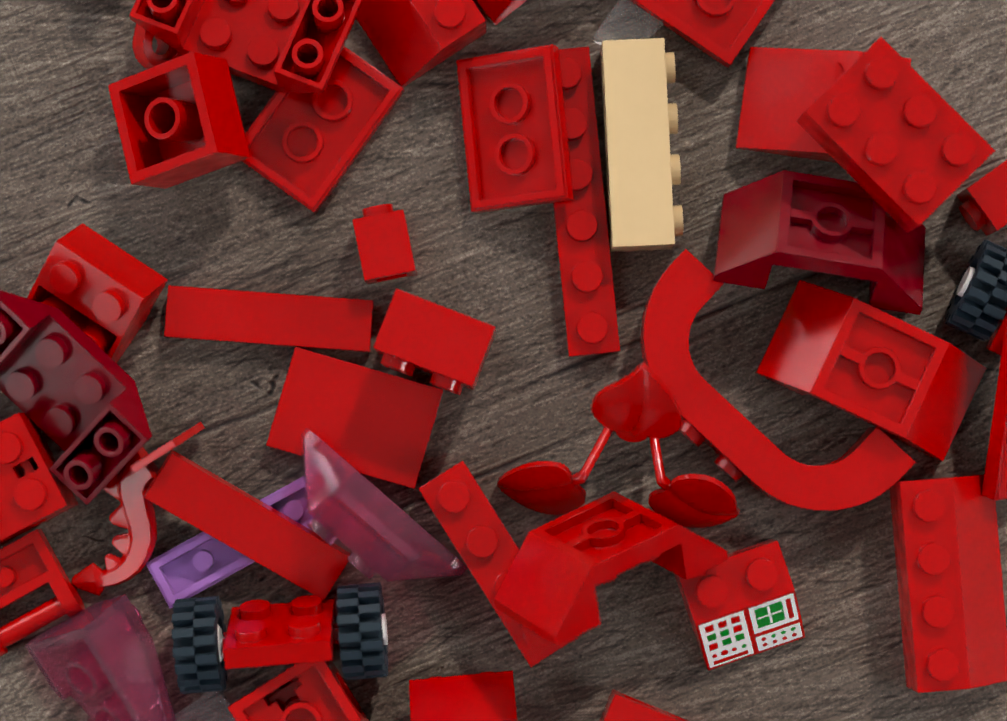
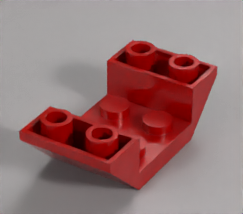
(264, 41)
(872, 367)
(563, 561)

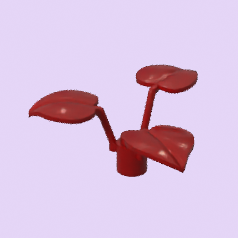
(636, 410)

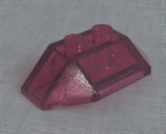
(367, 521)

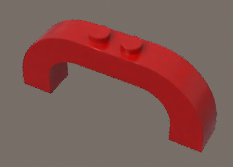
(706, 416)

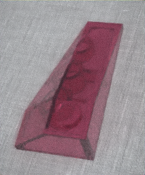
(105, 663)

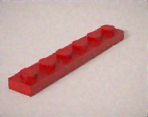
(583, 221)

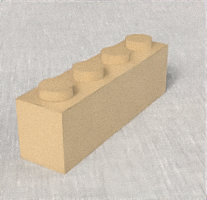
(638, 145)

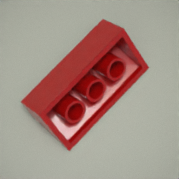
(419, 33)
(949, 584)

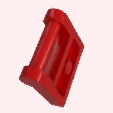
(25, 568)

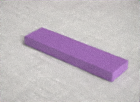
(206, 561)

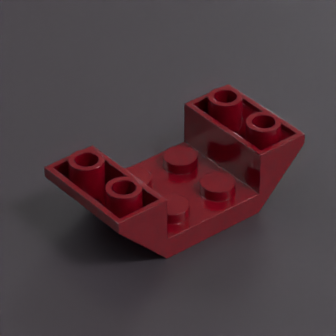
(823, 229)
(70, 393)

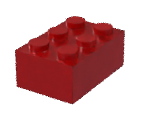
(895, 135)

